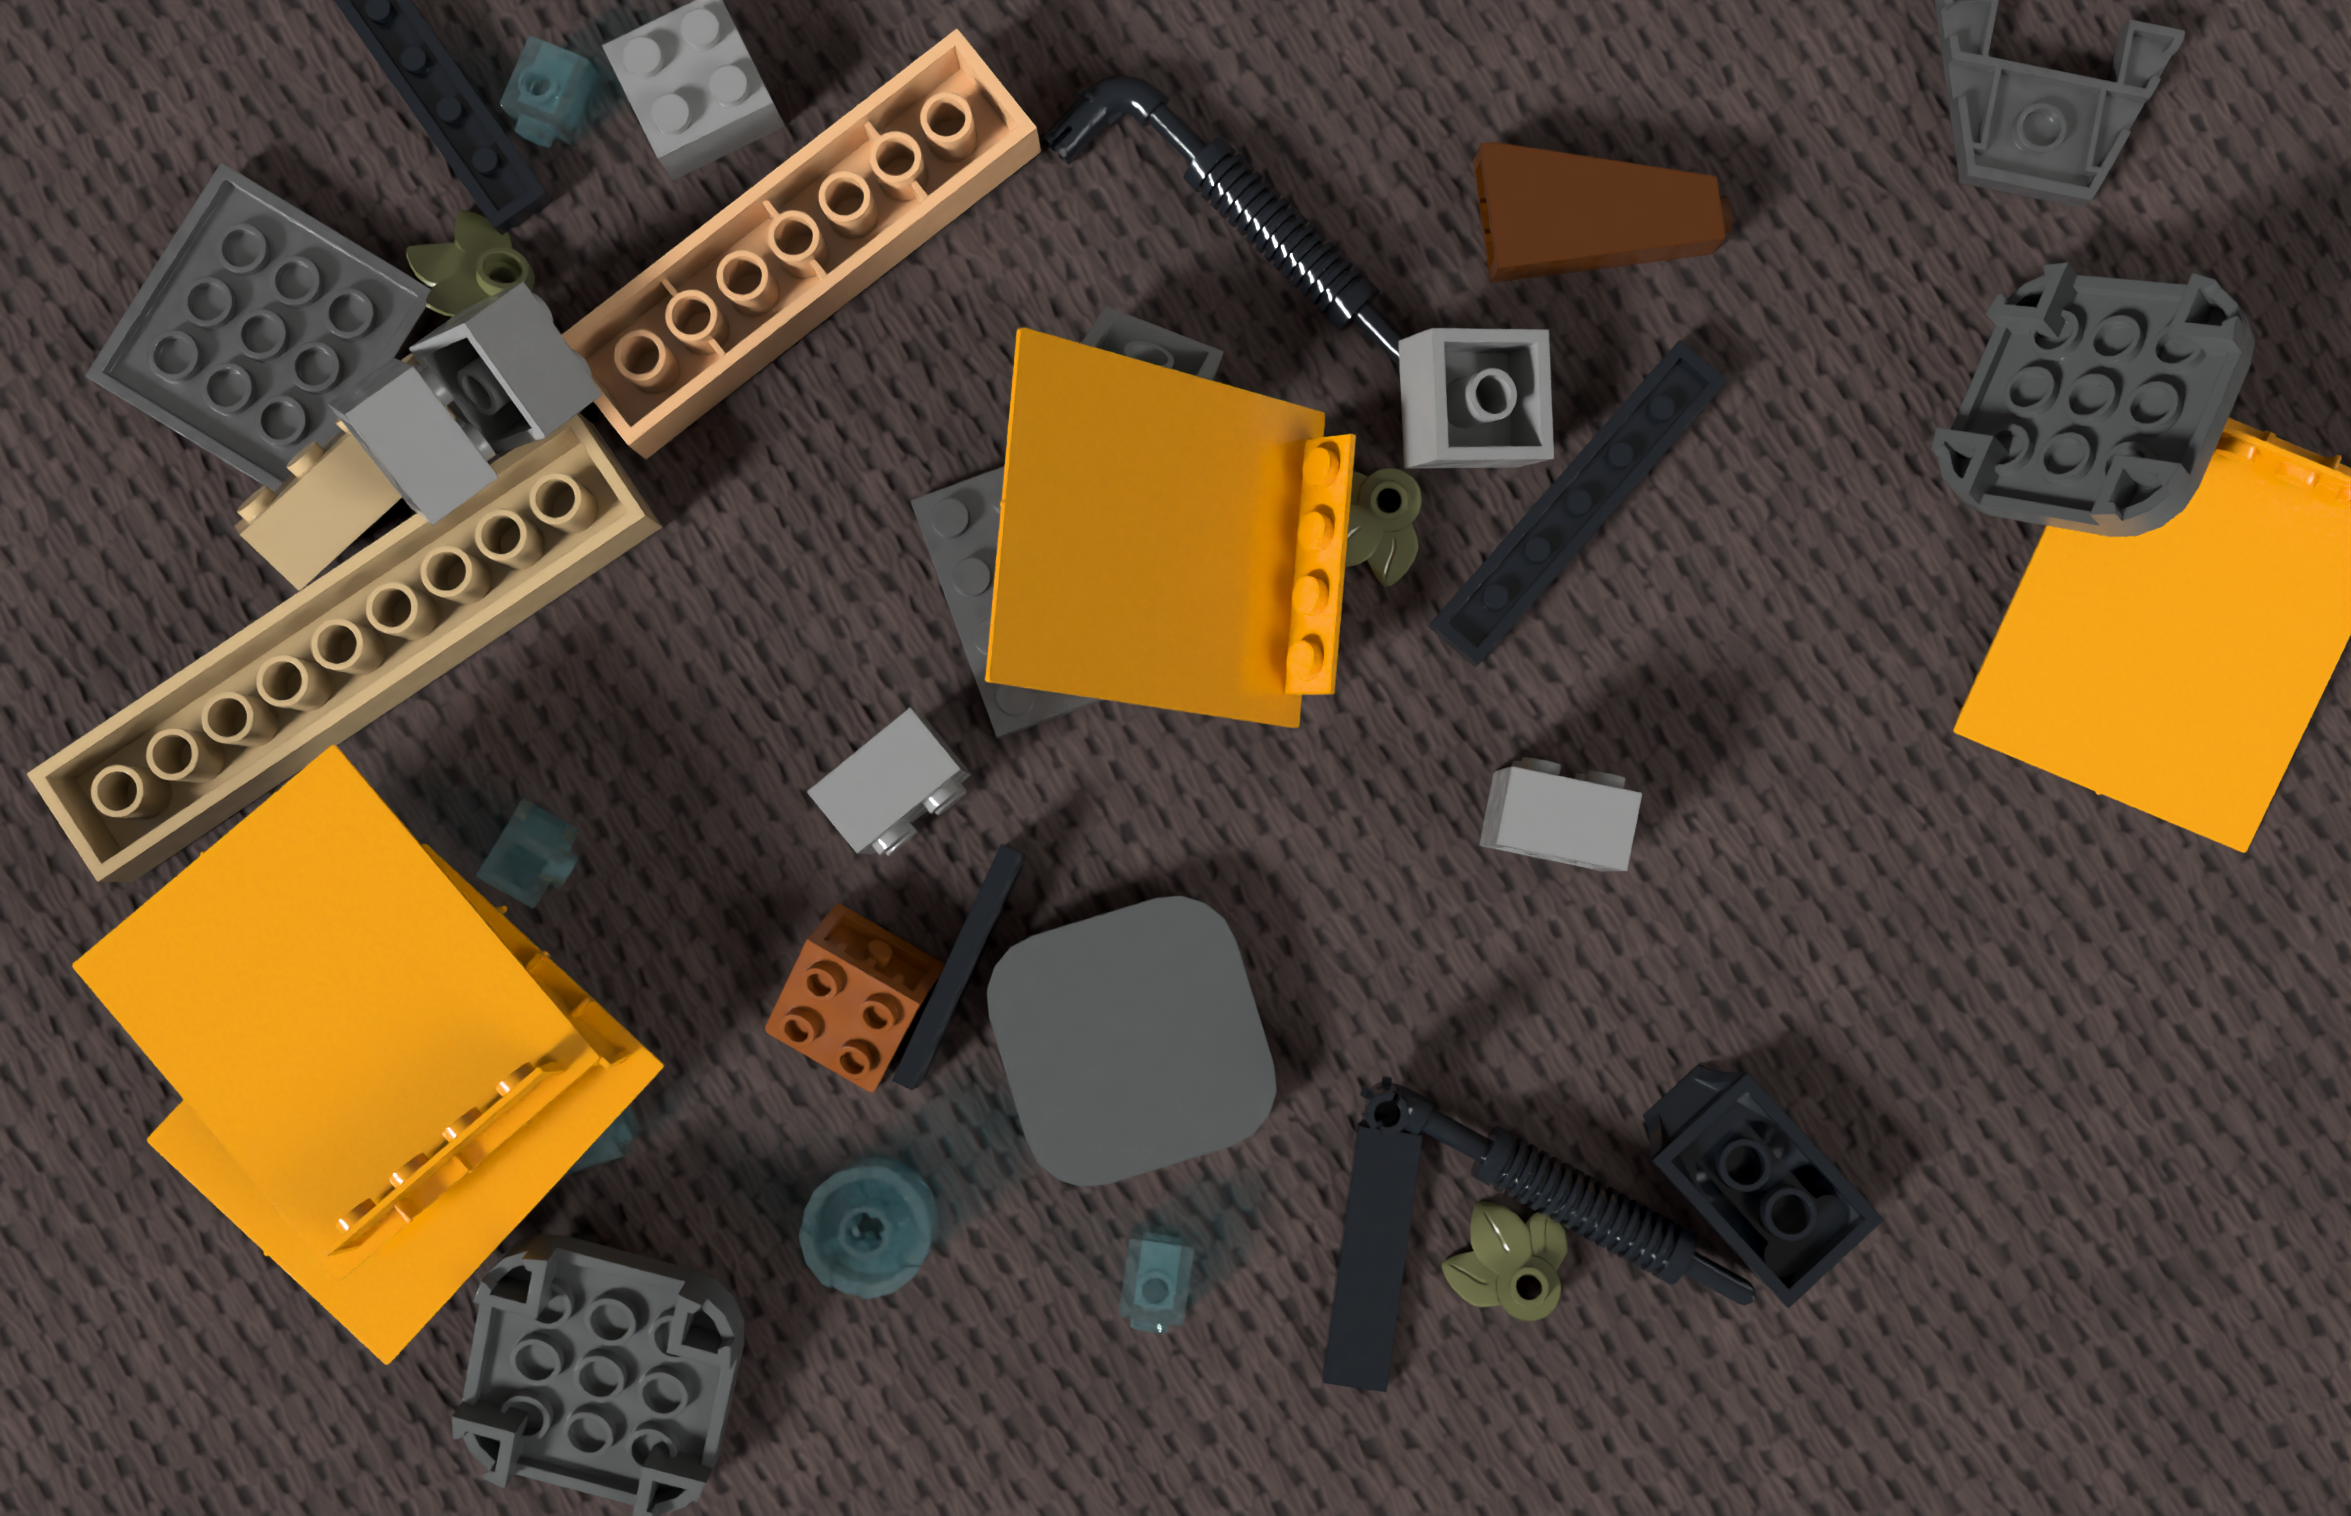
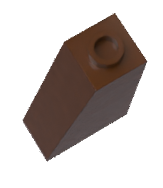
(1590, 213)

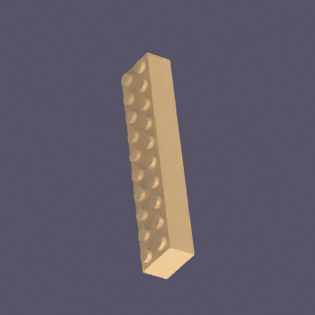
(341, 654)

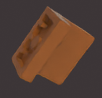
(853, 996)

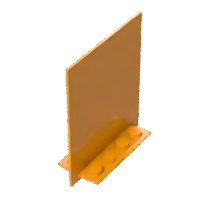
(1166, 538)
(2184, 653)
(336, 1012)
(436, 1253)

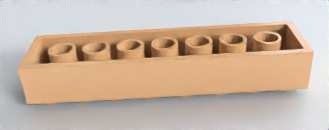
(802, 243)

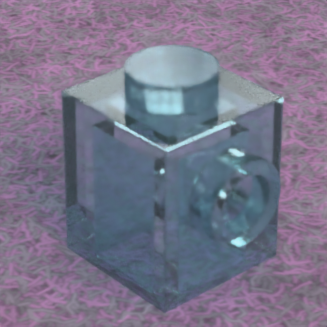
(550, 93)
(530, 854)
(1156, 1280)

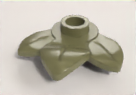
(468, 268)
(1382, 536)
(1502, 1255)

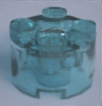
(859, 1261)

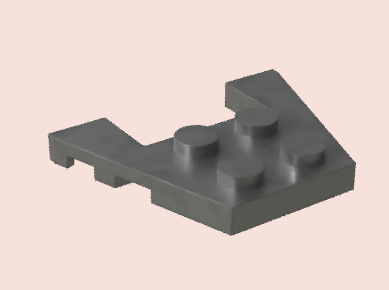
(2039, 126)

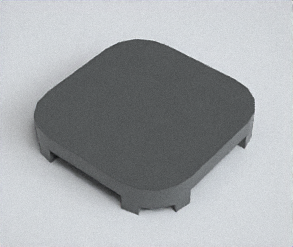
(2097, 401)
(1131, 1041)
(600, 1373)

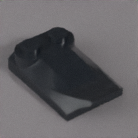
(1757, 1179)

